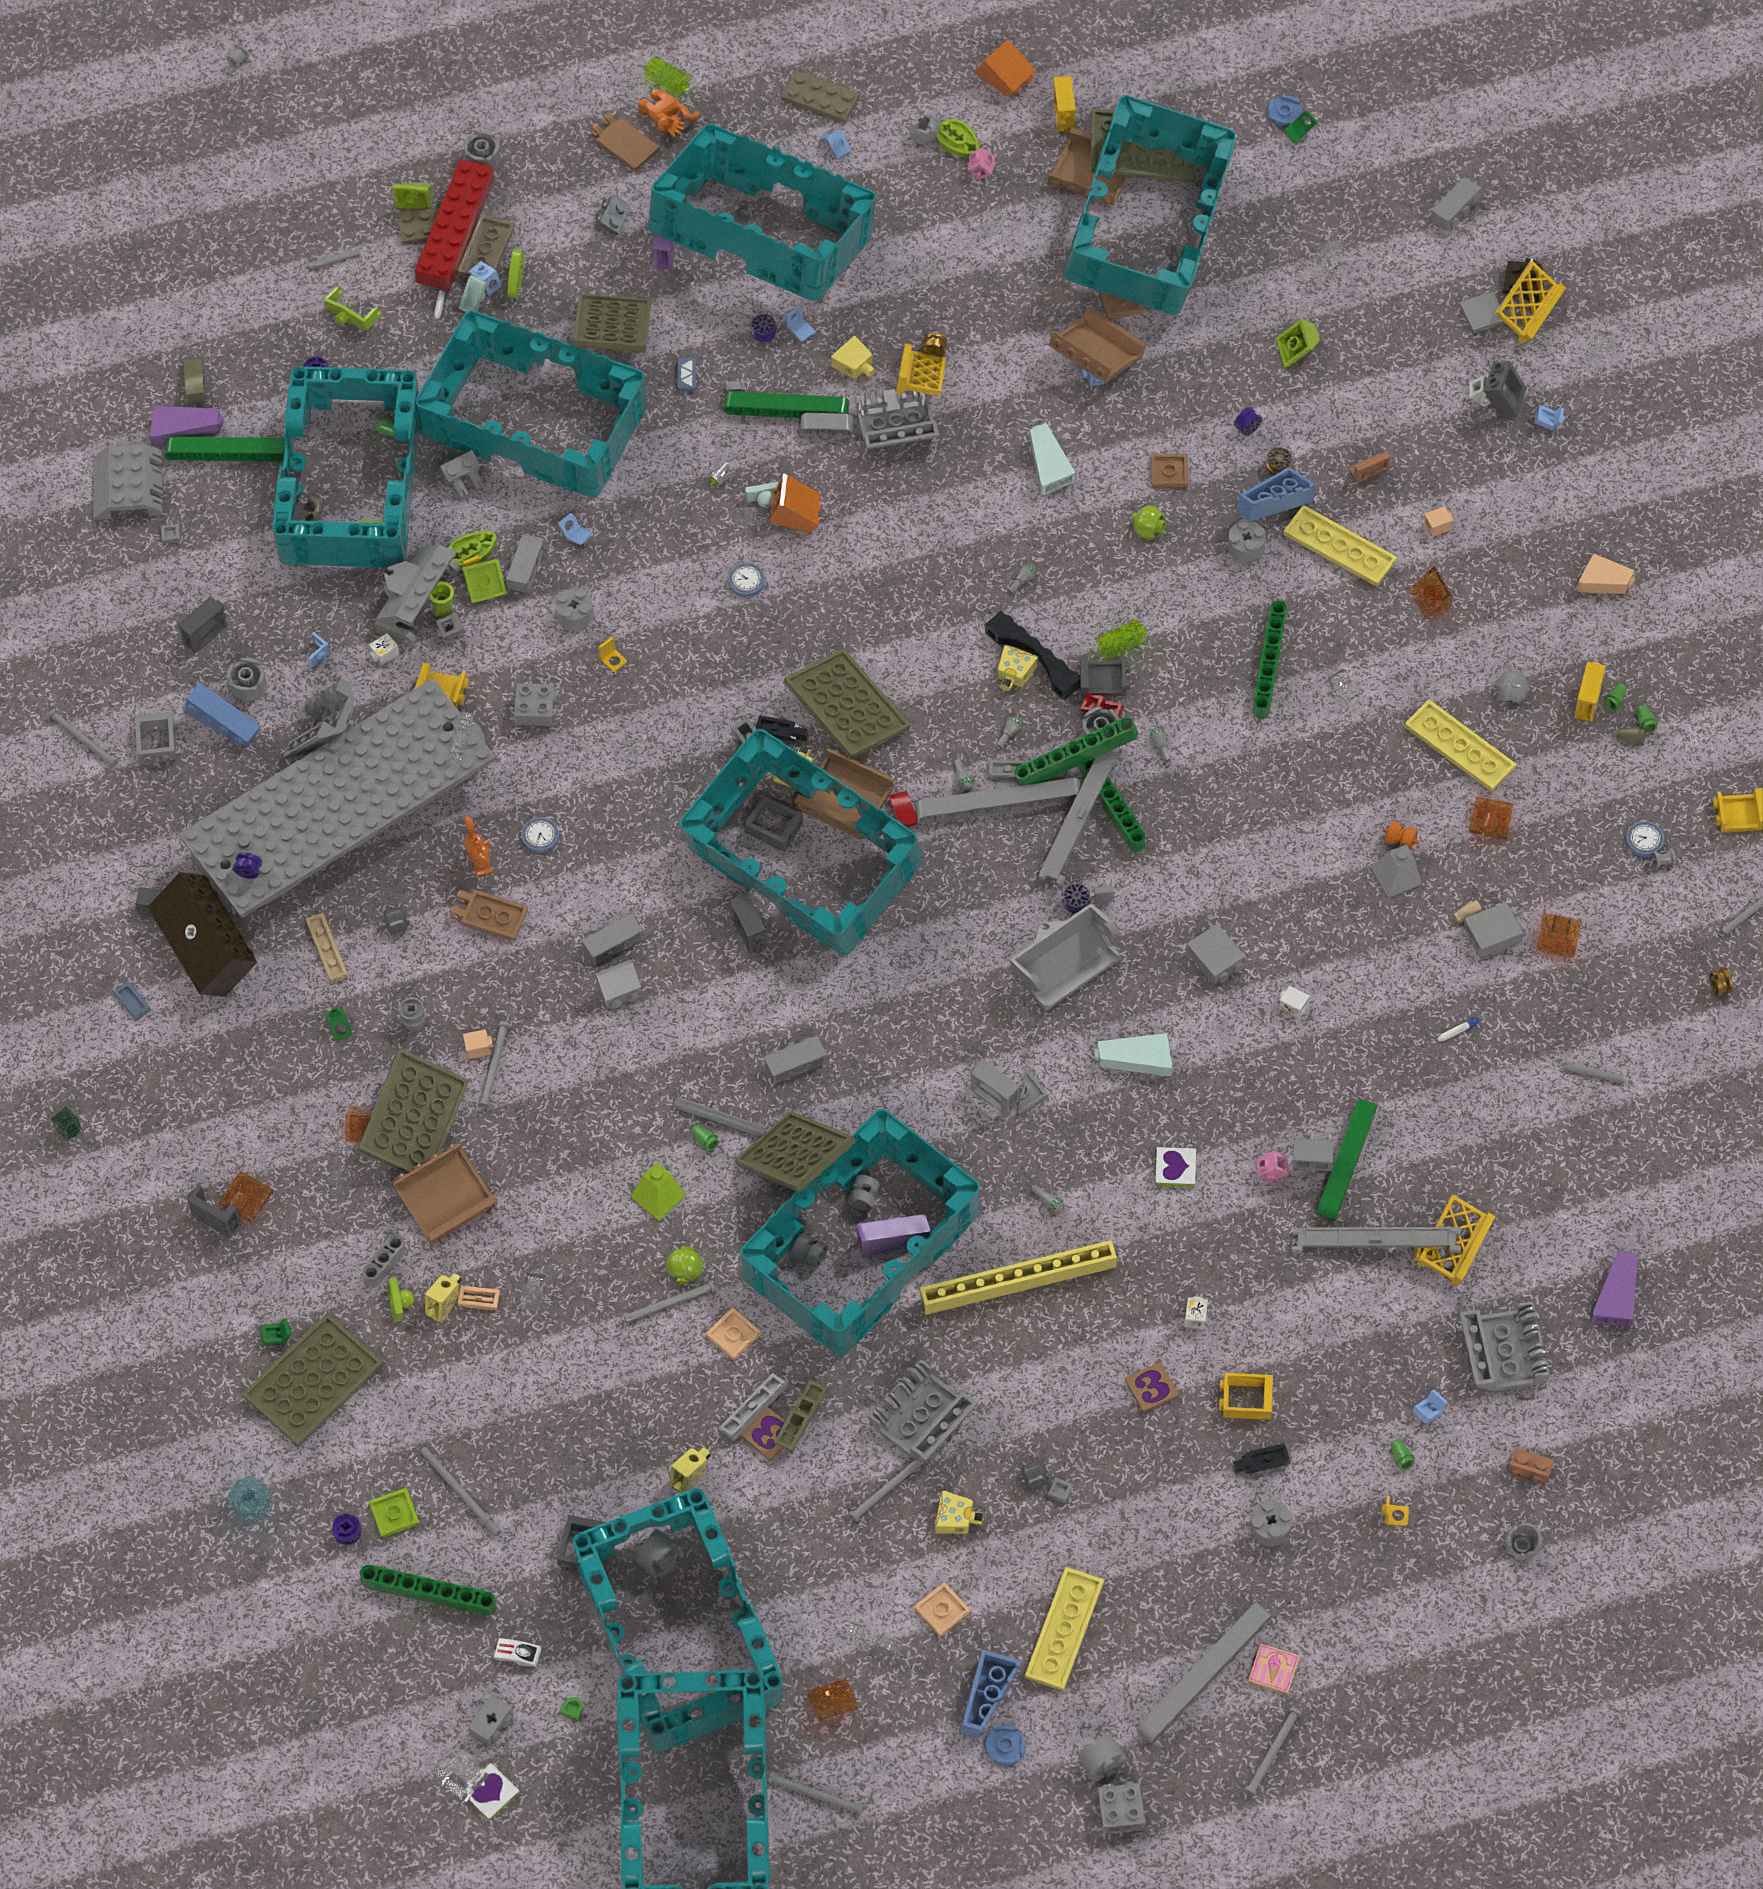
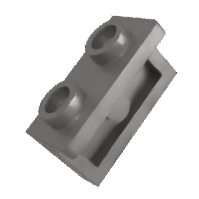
(612, 215)

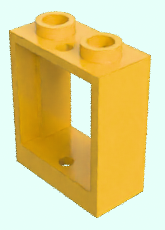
(1064, 103)
(1589, 691)
(1251, 1380)

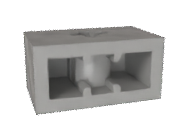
(491, 1710)

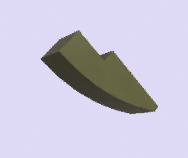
(194, 380)

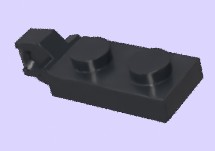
(782, 728)
(1262, 1459)

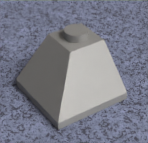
(1397, 872)

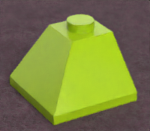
(413, 195)
(1297, 341)
(658, 1192)

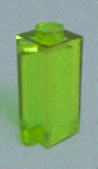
(667, 76)
(1121, 639)

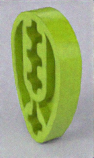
(963, 131)
(516, 272)
(476, 541)

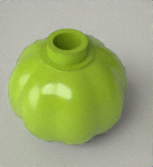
(1148, 521)
(684, 1265)

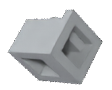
(451, 620)

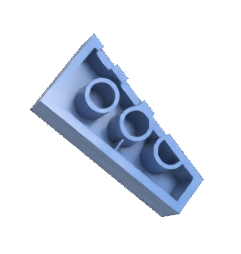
(1276, 494)
(221, 716)
(989, 1685)

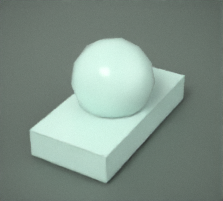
(473, 294)
(761, 493)

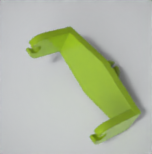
(346, 315)

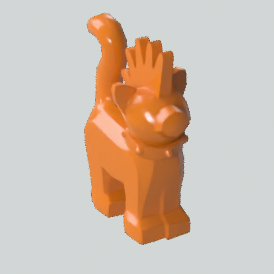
(662, 112)
(477, 850)

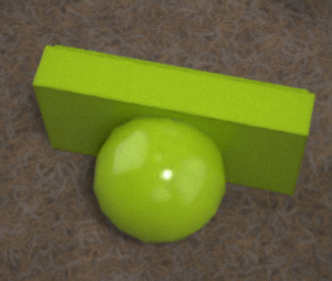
(398, 1299)

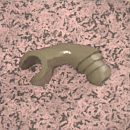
(316, 504)

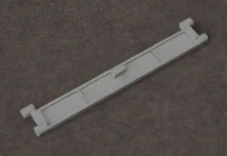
(1078, 816)
(1377, 1237)

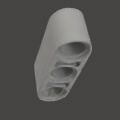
(826, 425)
(386, 1251)

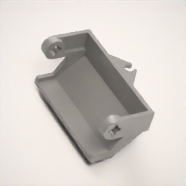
(410, 589)
(1067, 956)

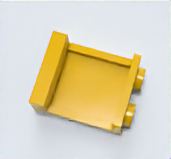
(1739, 811)

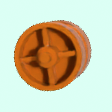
(1398, 835)

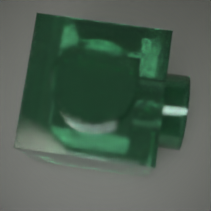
(66, 1124)

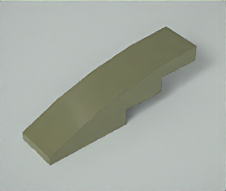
(801, 1415)

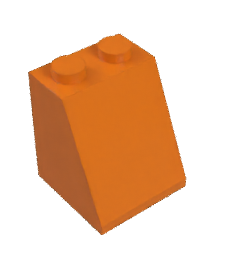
(1006, 69)
(795, 505)

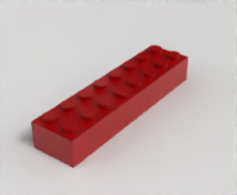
(454, 225)

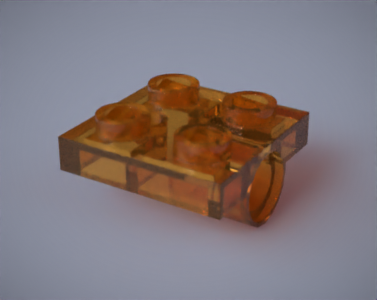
(1491, 817)
(1558, 935)
(247, 1195)
(832, 1699)

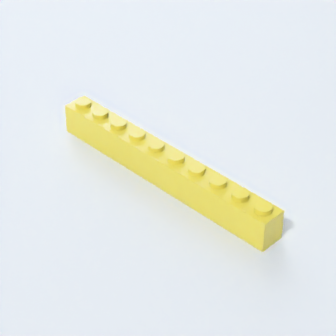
(1018, 1277)

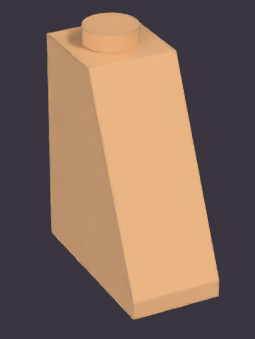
(1605, 577)

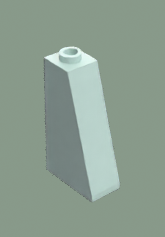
(1050, 461)
(1136, 1054)

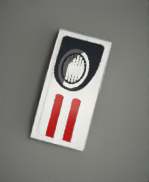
(517, 1651)

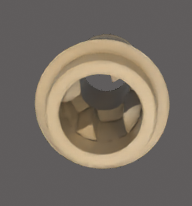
(1467, 910)

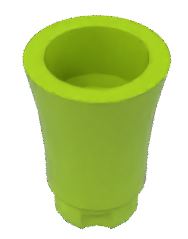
(442, 599)

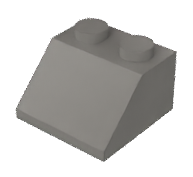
(618, 985)

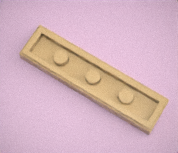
(326, 948)

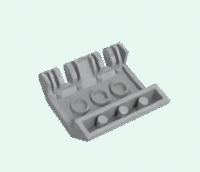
(895, 418)
(127, 480)
(330, 713)
(1504, 1348)
(921, 1413)

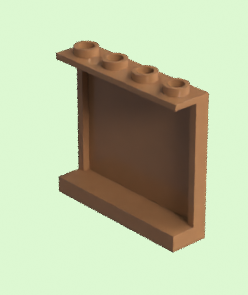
(1073, 170)
(1098, 345)
(861, 778)
(444, 1193)

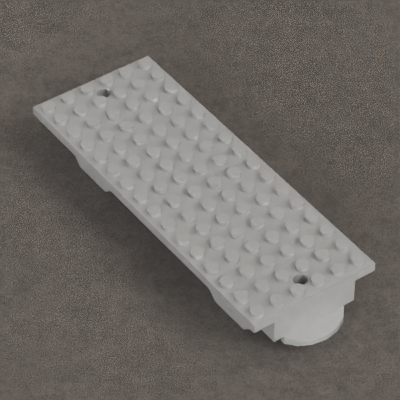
(335, 798)

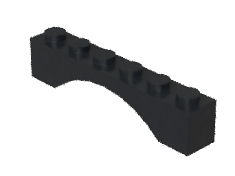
(1006, 632)

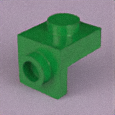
(275, 1333)

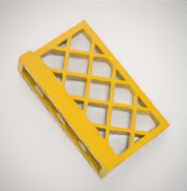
(1538, 313)
(908, 370)
(1472, 1244)

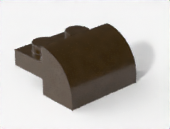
(1513, 272)

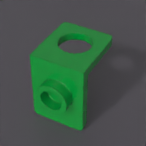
(1299, 127)
(336, 1017)

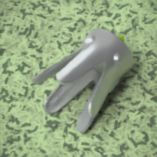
(717, 476)

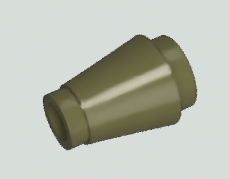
(1632, 735)

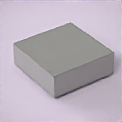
(170, 533)
(1104, 893)
(1060, 1490)

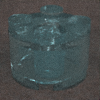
(241, 1500)

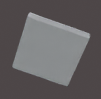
(1481, 312)

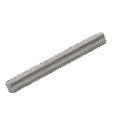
(720, 1117)

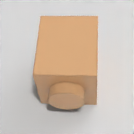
(1438, 521)
(477, 1044)

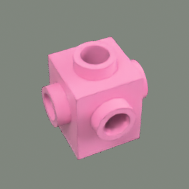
(981, 163)
(1272, 1166)

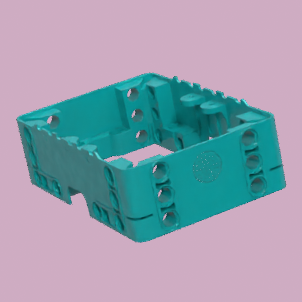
(1206, 146)
(748, 168)
(494, 339)
(376, 543)
(750, 764)
(876, 1137)
(754, 1702)
(717, 1710)

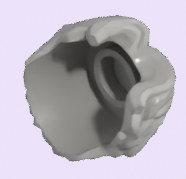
(925, 130)
(1512, 686)
(1523, 1541)

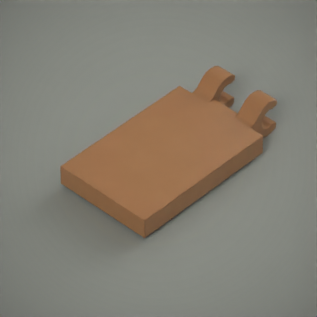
(624, 142)
(490, 914)

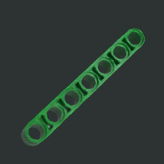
(782, 404)
(225, 449)
(1269, 667)
(1084, 749)
(1121, 819)
(1347, 1159)
(421, 1583)

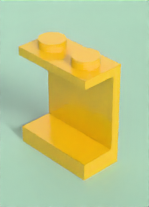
(451, 685)

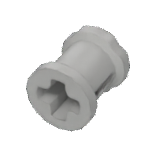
(238, 56)
(735, 385)
(1664, 857)

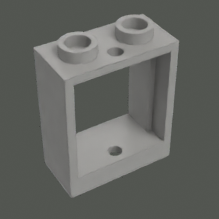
(154, 722)
(995, 1087)

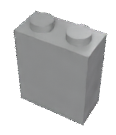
(1493, 929)
(1216, 954)

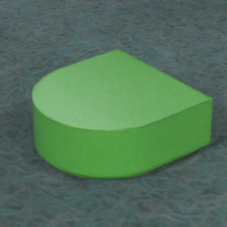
(572, 1708)

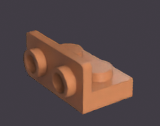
(1370, 466)
(1530, 1466)

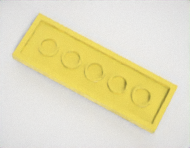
(1340, 545)
(1460, 745)
(1064, 1629)

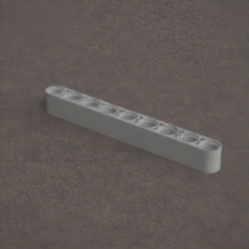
(997, 801)
(1204, 1673)

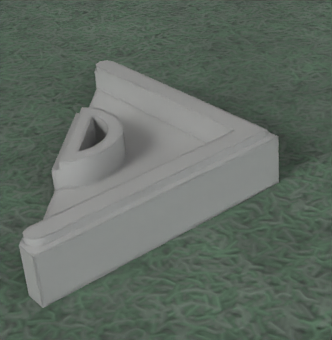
(1031, 1094)

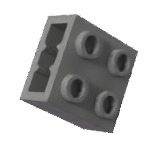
(535, 704)
(1121, 1808)

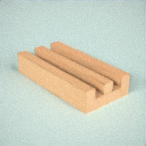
(476, 1290)

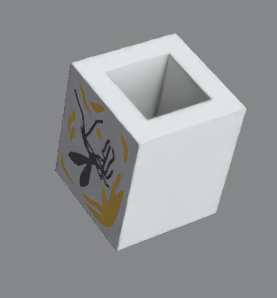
(383, 650)
(1293, 1001)
(1196, 1312)

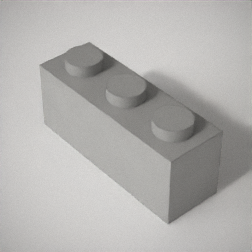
(1456, 204)
(524, 563)
(612, 939)
(795, 1059)

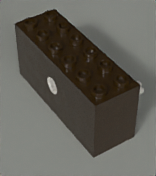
(202, 934)

